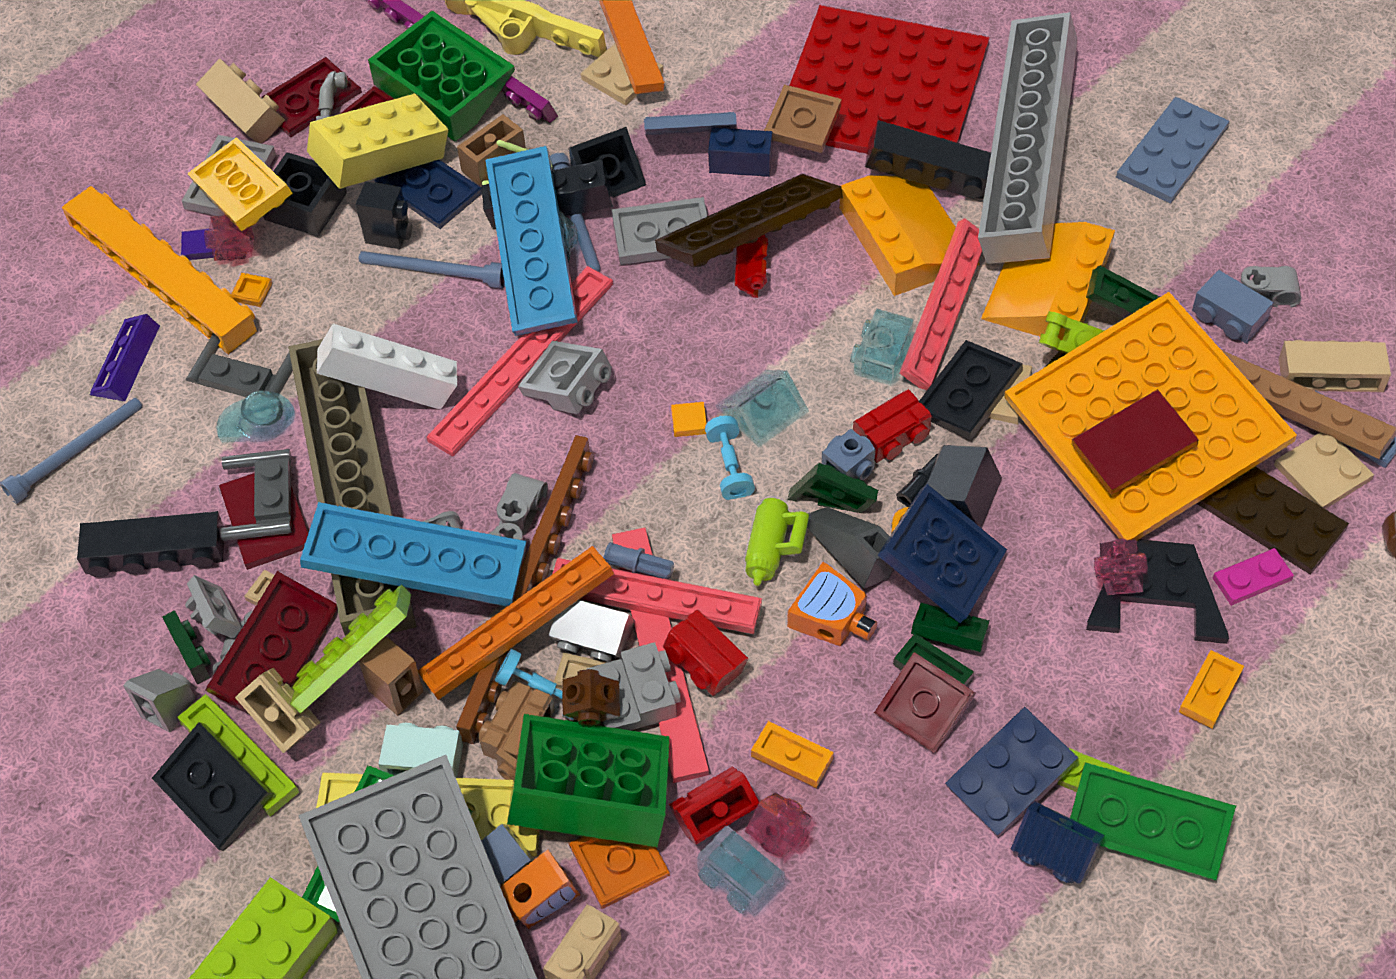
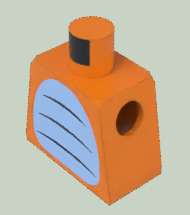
(831, 608)
(547, 886)

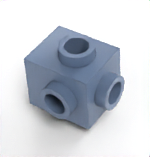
(850, 455)

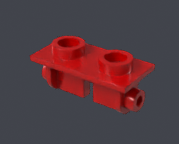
(751, 267)

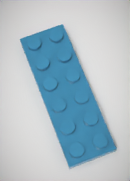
(531, 241)
(413, 554)

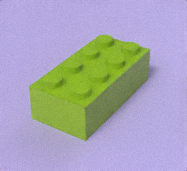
(271, 939)

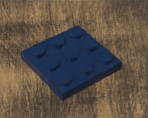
(942, 553)

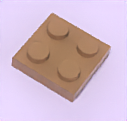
(803, 118)

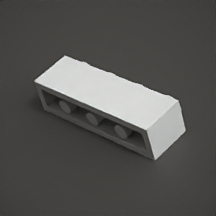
(386, 366)

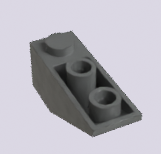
(852, 543)

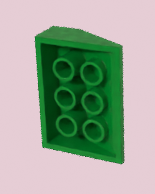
(444, 69)
(590, 781)

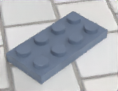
(1172, 149)

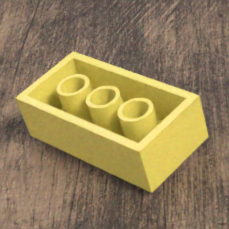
(376, 140)

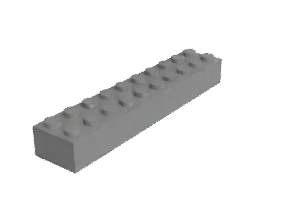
(1028, 140)

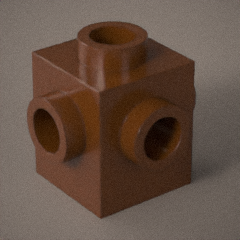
(590, 697)

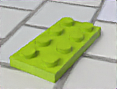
(345, 652)

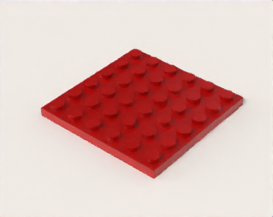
(889, 74)

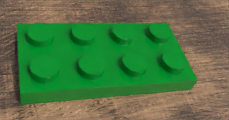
(1154, 820)

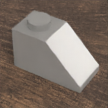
(160, 697)

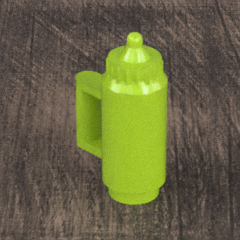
(768, 538)

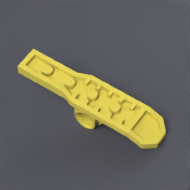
(521, 21)

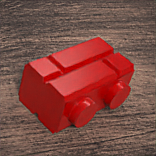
(894, 425)
(704, 653)
(714, 805)

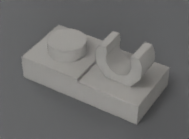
(211, 608)

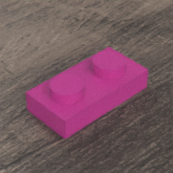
(1253, 576)

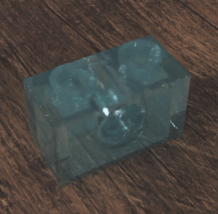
(882, 346)

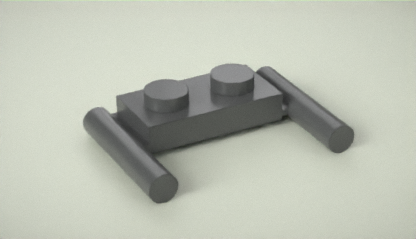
(235, 375)
(271, 494)

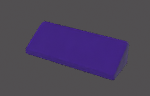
(130, 360)

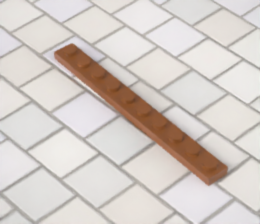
(533, 571)

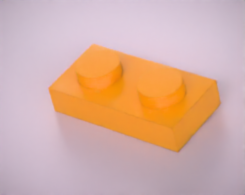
(1211, 689)
(792, 754)

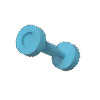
(737, 484)
(534, 681)

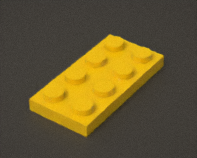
(240, 184)

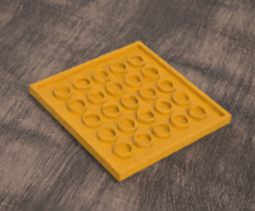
(1144, 353)

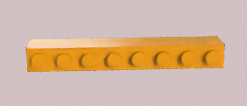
(160, 269)

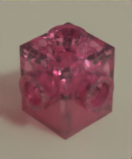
(228, 240)
(1121, 566)
(779, 825)

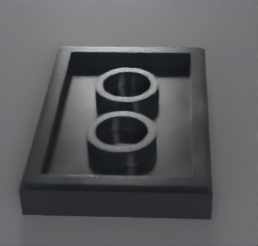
(970, 388)
(212, 786)

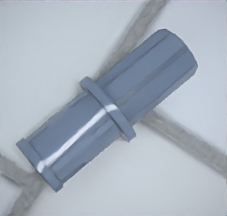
(638, 561)

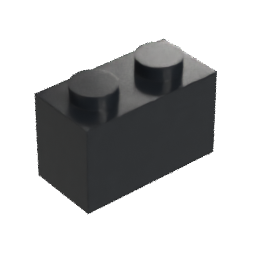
(383, 215)

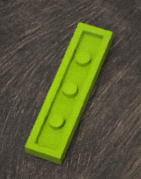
(244, 748)

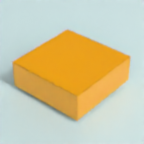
(251, 289)
(688, 419)

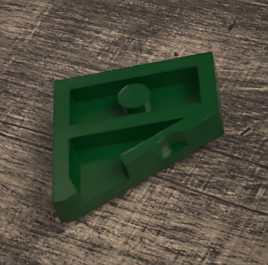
(834, 489)

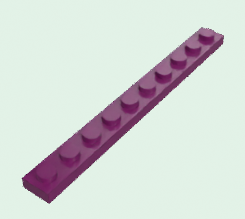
(514, 90)

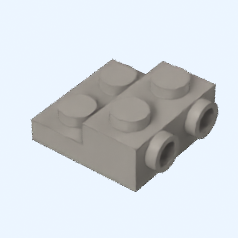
(567, 376)
(643, 687)

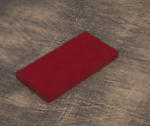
(275, 636)

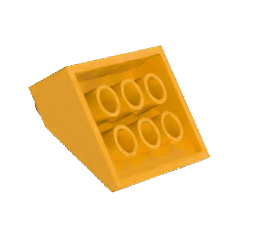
(899, 228)
(1053, 284)

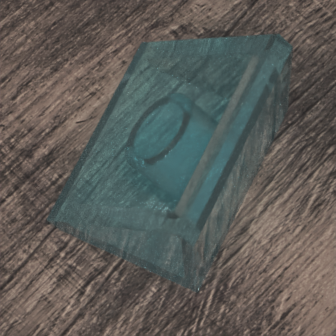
(765, 405)

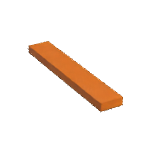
(632, 46)
(515, 622)

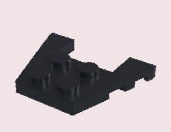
(1172, 580)

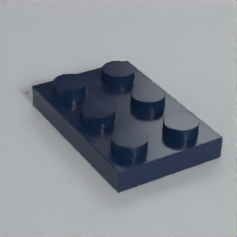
(1012, 772)

